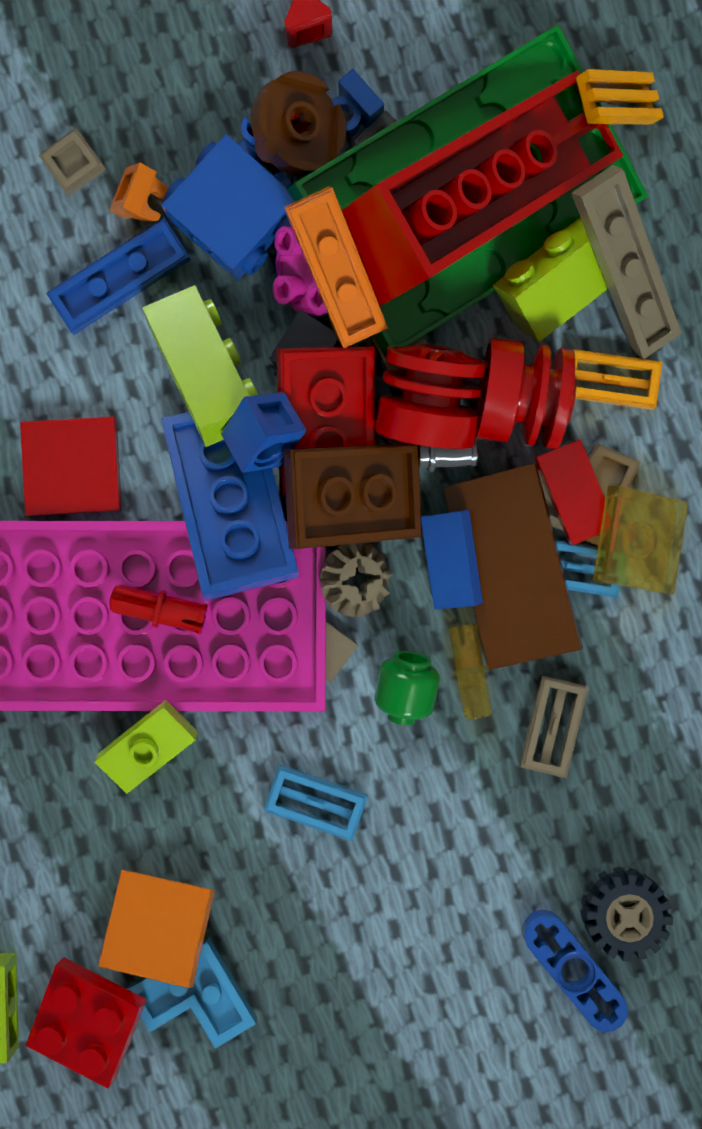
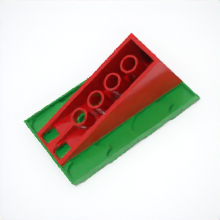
(469, 185)

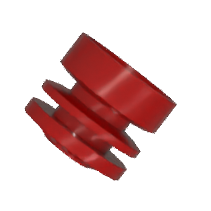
(526, 393)
(431, 397)

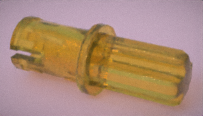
(470, 671)

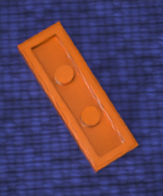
(335, 266)

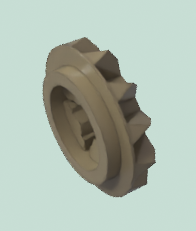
(341, 565)

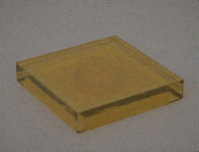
(640, 540)

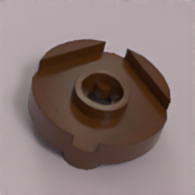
(275, 135)

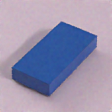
(451, 560)

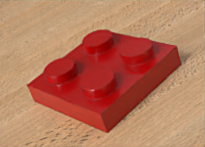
(85, 1022)

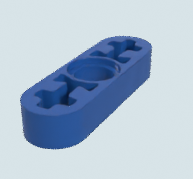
(605, 988)

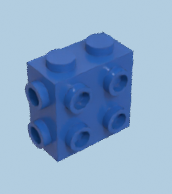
(230, 206)

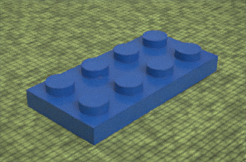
(228, 514)

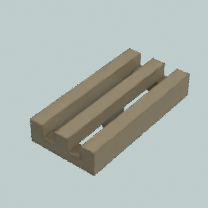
(543, 764)

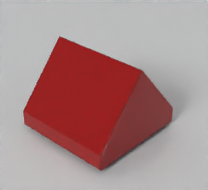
(307, 22)

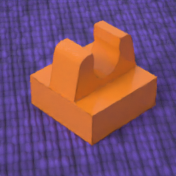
(133, 192)

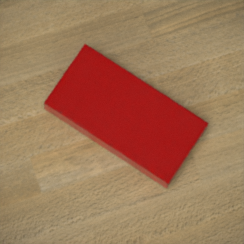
(573, 491)

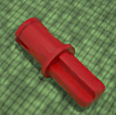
(158, 608)

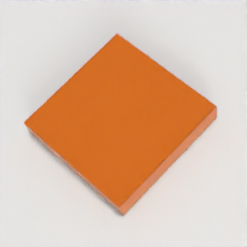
(156, 928)

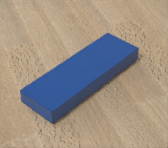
(118, 276)

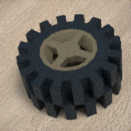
(638, 925)

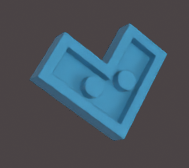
(213, 999)

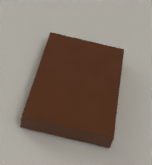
(352, 494)

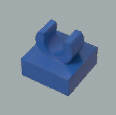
(359, 101)

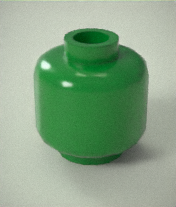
(407, 687)

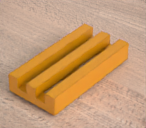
(618, 88)
(651, 385)

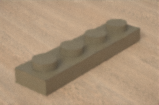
(627, 261)

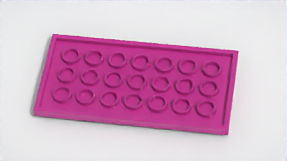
(77, 655)

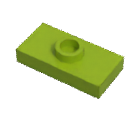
(146, 746)

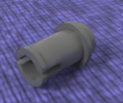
(439, 457)

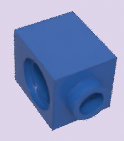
(262, 430)

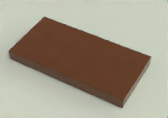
(519, 568)

